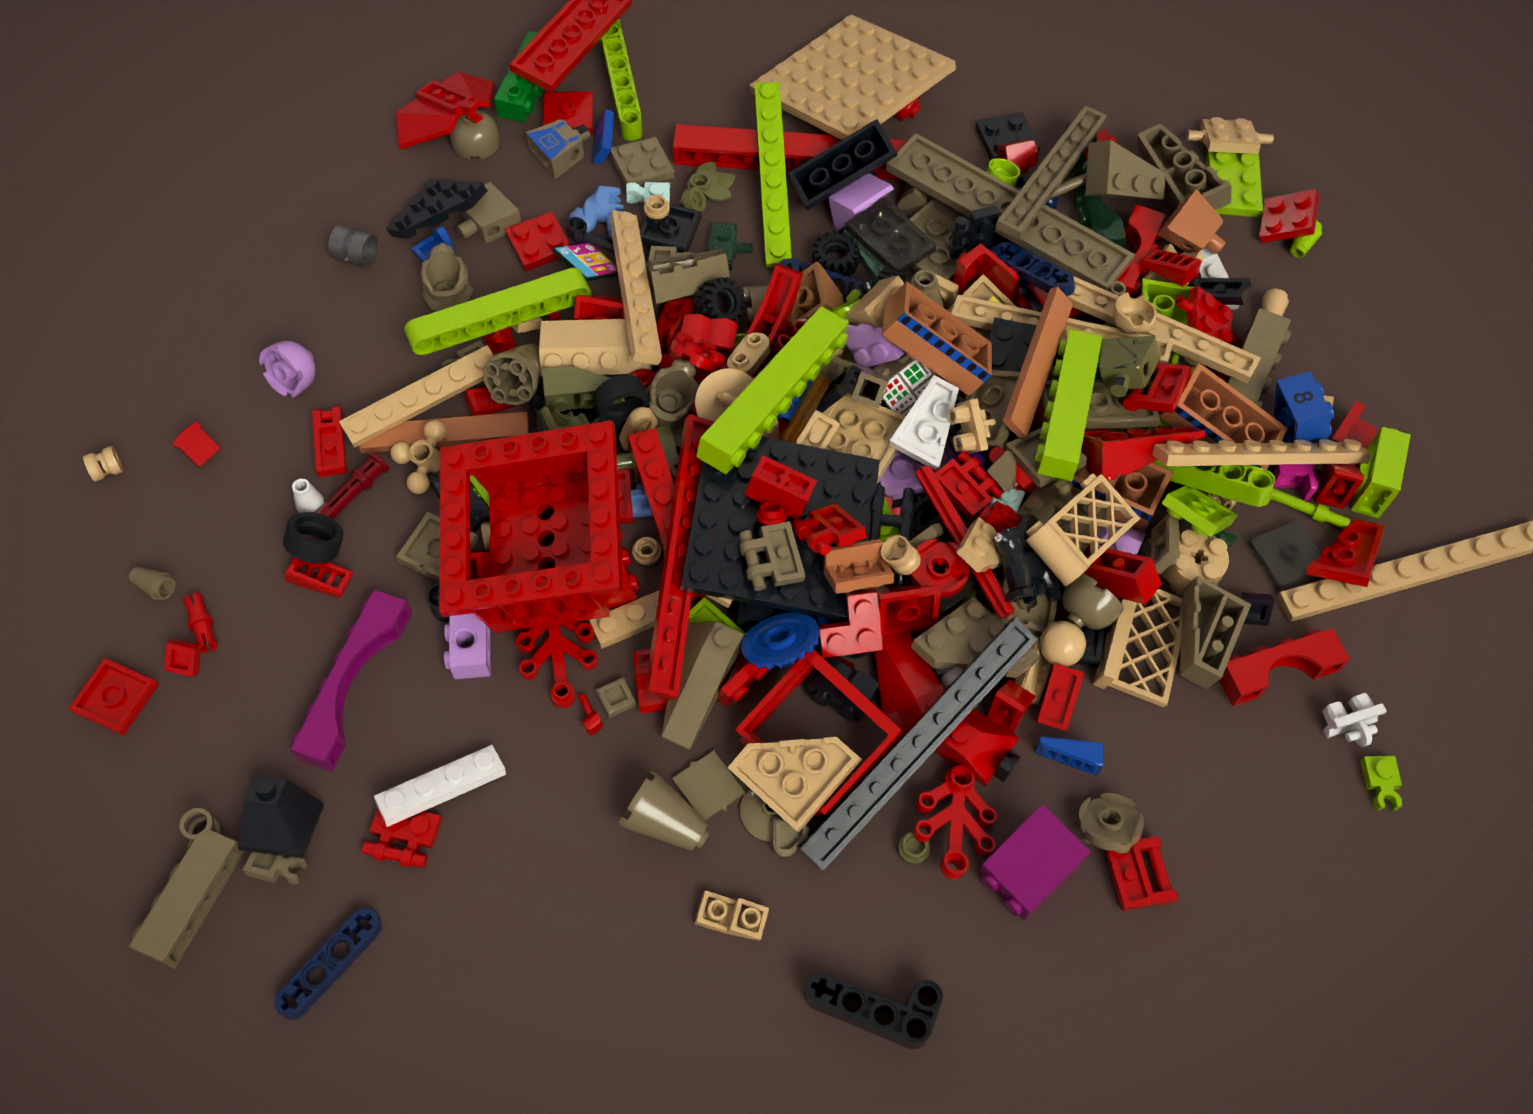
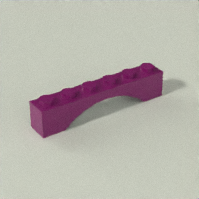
(322, 735)

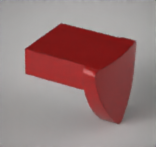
(196, 444)

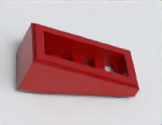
(1172, 266)
(294, 576)

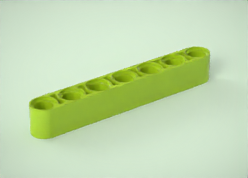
(622, 83)
(495, 311)
(1236, 482)

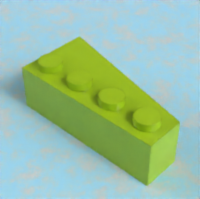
(1163, 297)

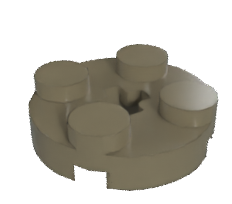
(1115, 837)

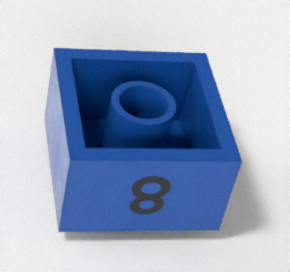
(1303, 408)

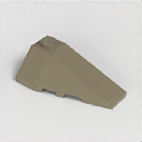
(707, 664)

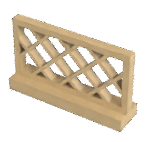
(1115, 650)

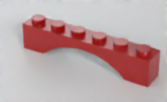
(656, 481)

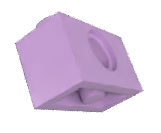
(473, 660)

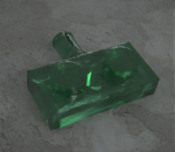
(725, 237)

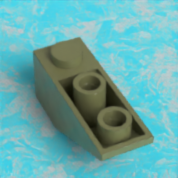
(571, 388)

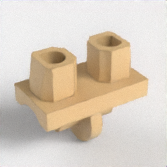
(973, 425)

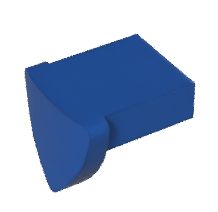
(422, 250)

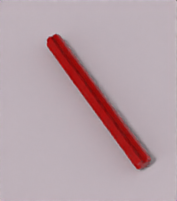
(957, 531)

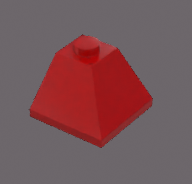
(598, 307)
(908, 608)
(978, 745)

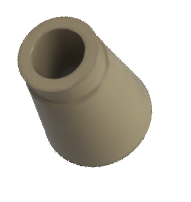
(153, 582)

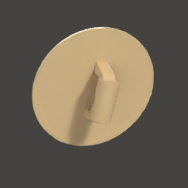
(719, 392)

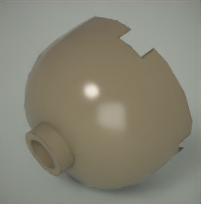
(475, 139)
(1089, 604)

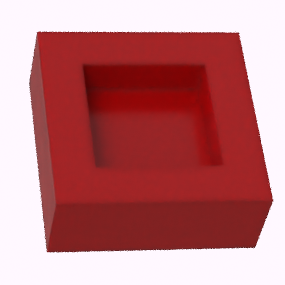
(182, 658)

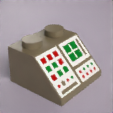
(906, 382)

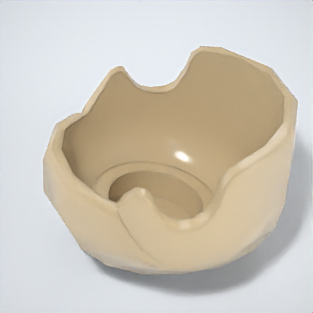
(1134, 314)
(1062, 643)

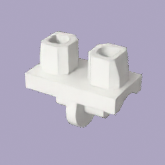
(1357, 722)

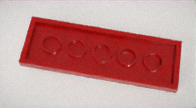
(566, 40)

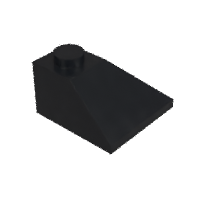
(278, 818)

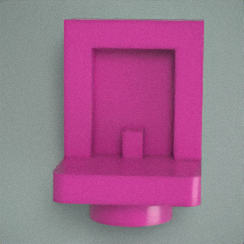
(1297, 476)

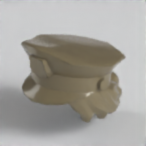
(444, 279)
(673, 393)

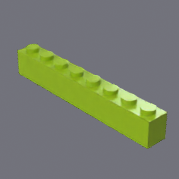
(772, 391)

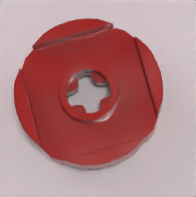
(701, 355)
(944, 554)

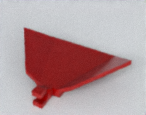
(440, 106)

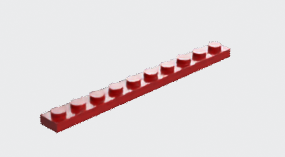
(673, 603)

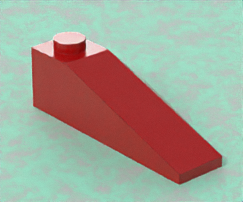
(904, 680)

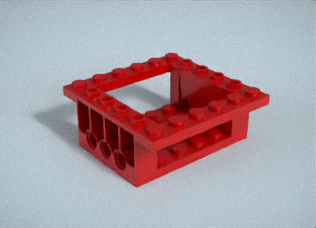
(524, 476)

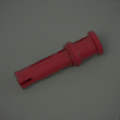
(360, 480)

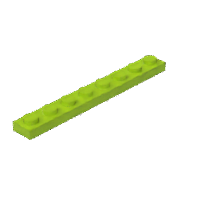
(772, 173)

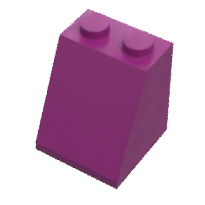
(1033, 863)

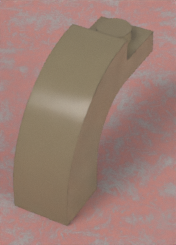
(869, 385)

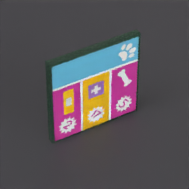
(588, 259)

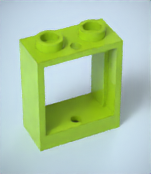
(1383, 472)

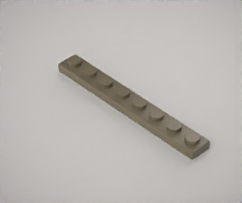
(1050, 173)

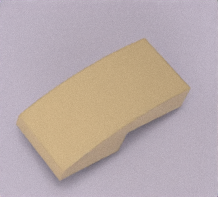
(731, 916)

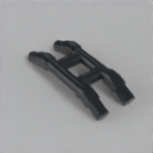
(903, 521)

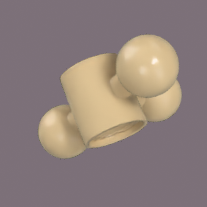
(402, 453)

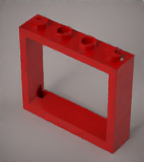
(788, 684)

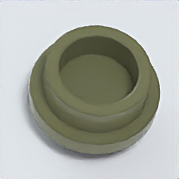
(912, 849)

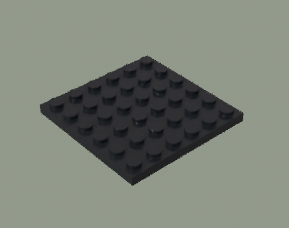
(723, 511)

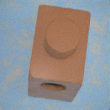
(1194, 225)

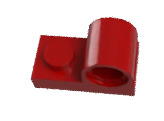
(1060, 696)

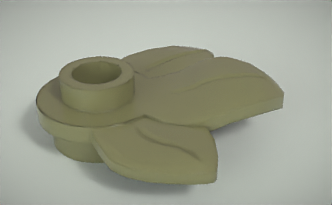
(712, 183)

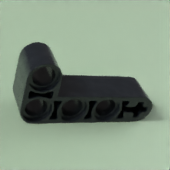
(870, 1003)

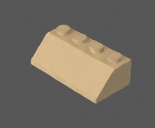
(588, 345)

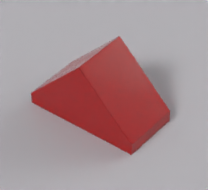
(1010, 705)

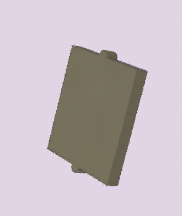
(708, 786)

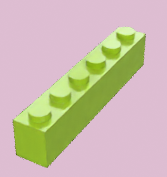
(1070, 405)

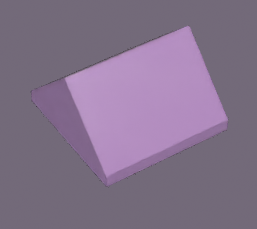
(857, 198)

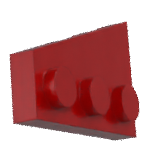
(1351, 555)

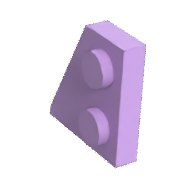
(870, 346)

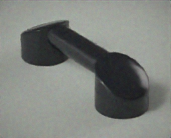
(576, 231)

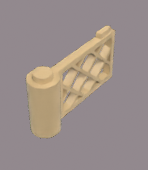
(1061, 549)

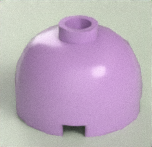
(288, 367)

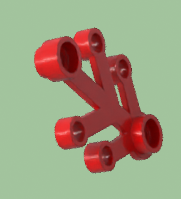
(556, 646)
(958, 818)

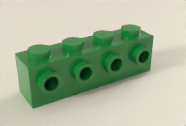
(517, 95)

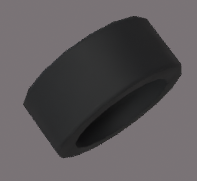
(615, 389)
(312, 550)

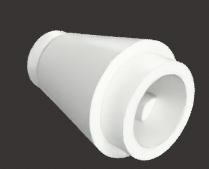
(306, 496)

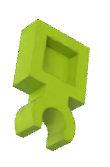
(1382, 775)

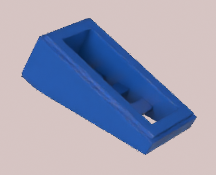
(1074, 753)

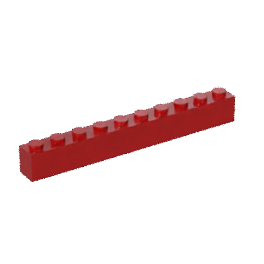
(739, 148)

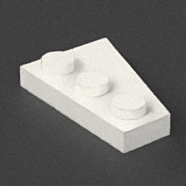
(927, 426)

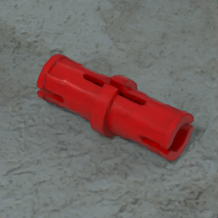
(200, 622)

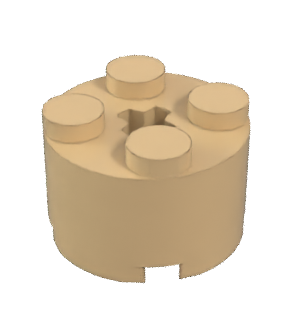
(1198, 557)

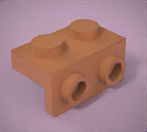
(857, 567)

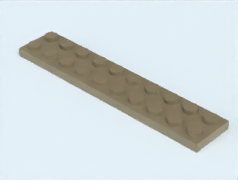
(1049, 234)

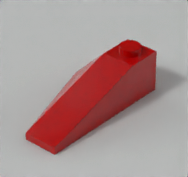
(1123, 453)

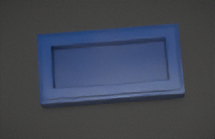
(603, 137)

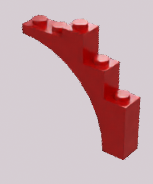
(775, 309)

